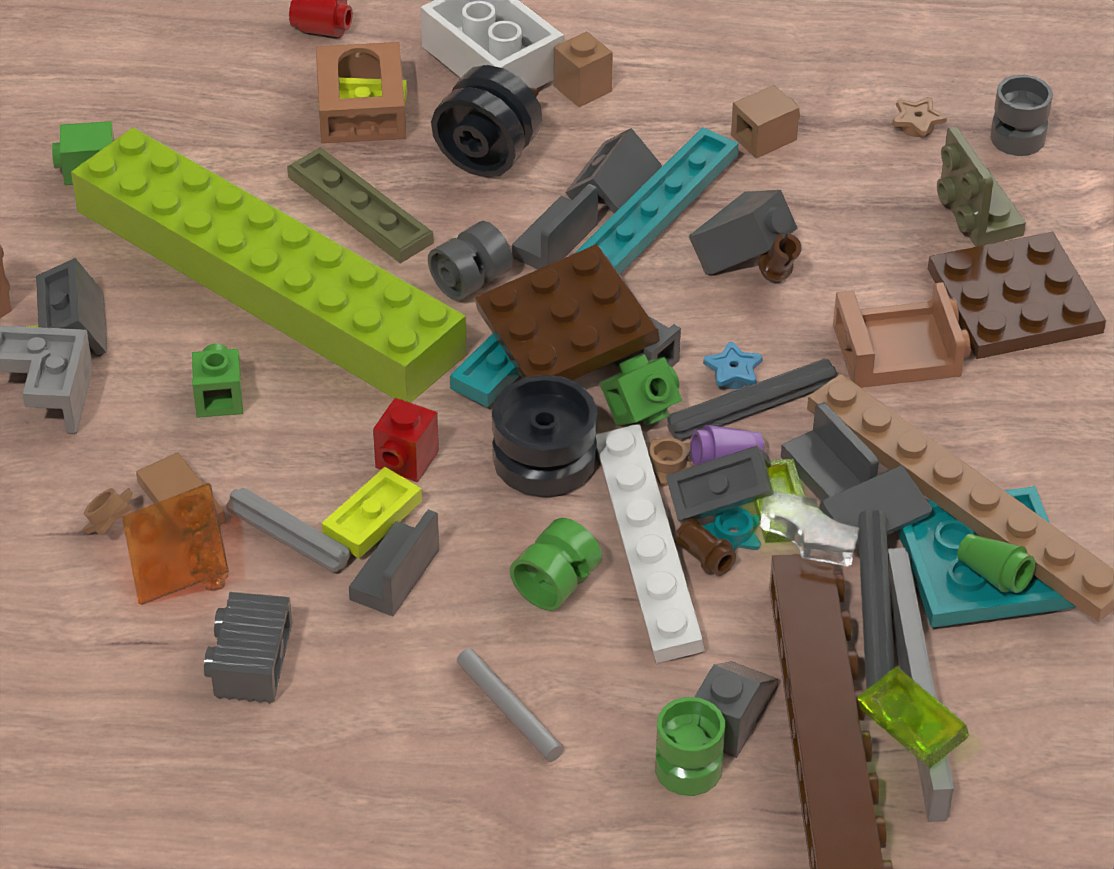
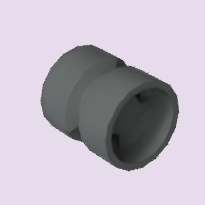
(1021, 115)
(470, 260)

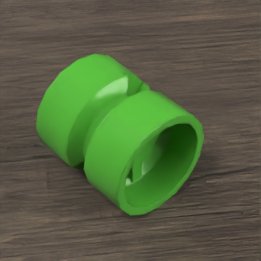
(555, 564)
(689, 746)

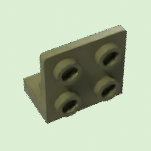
(975, 195)

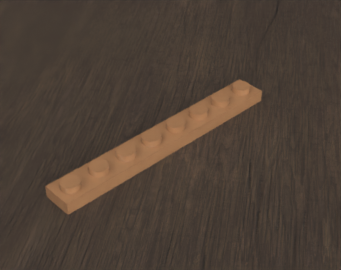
(972, 497)

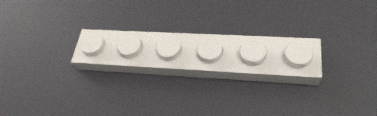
(649, 544)

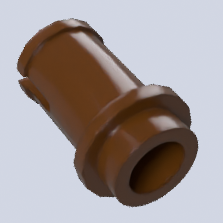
(778, 261)
(713, 553)

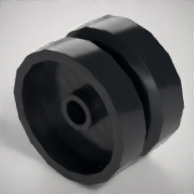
(486, 121)
(544, 435)

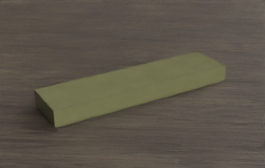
(360, 205)

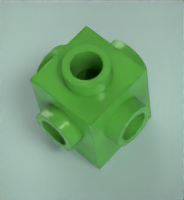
(641, 390)

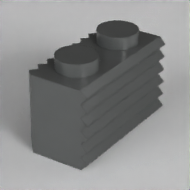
(249, 647)

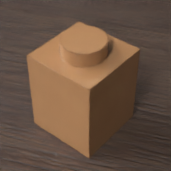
(583, 69)
(765, 121)

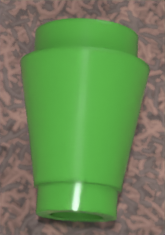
(998, 562)

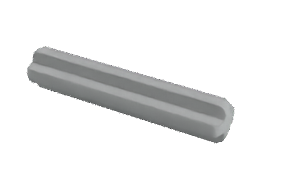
(288, 530)

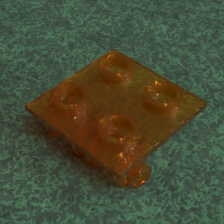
(176, 545)

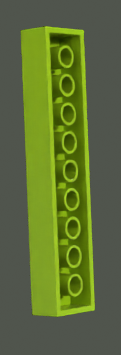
(271, 265)

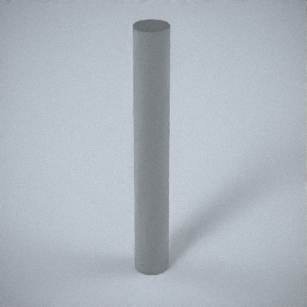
(510, 705)

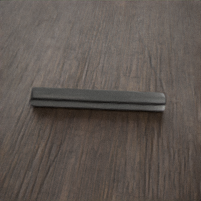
(751, 398)
(875, 595)

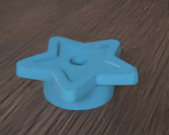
(737, 376)

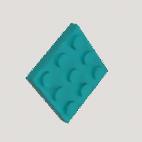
(956, 592)

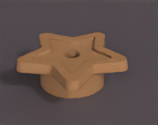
(918, 117)
(668, 449)
(106, 509)

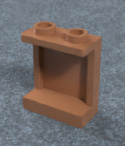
(900, 340)

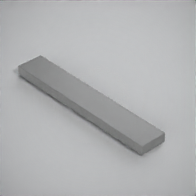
(914, 661)

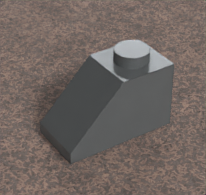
(742, 230)
(740, 696)

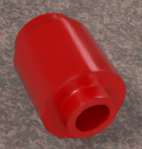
(321, 16)

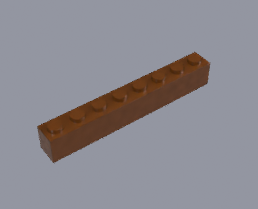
(825, 716)

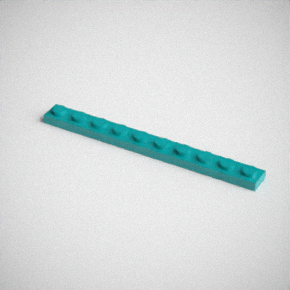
(620, 239)

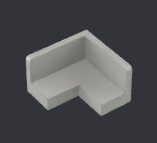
(56, 367)

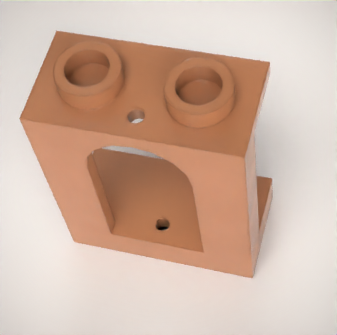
(367, 116)

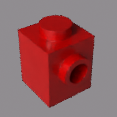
(406, 439)

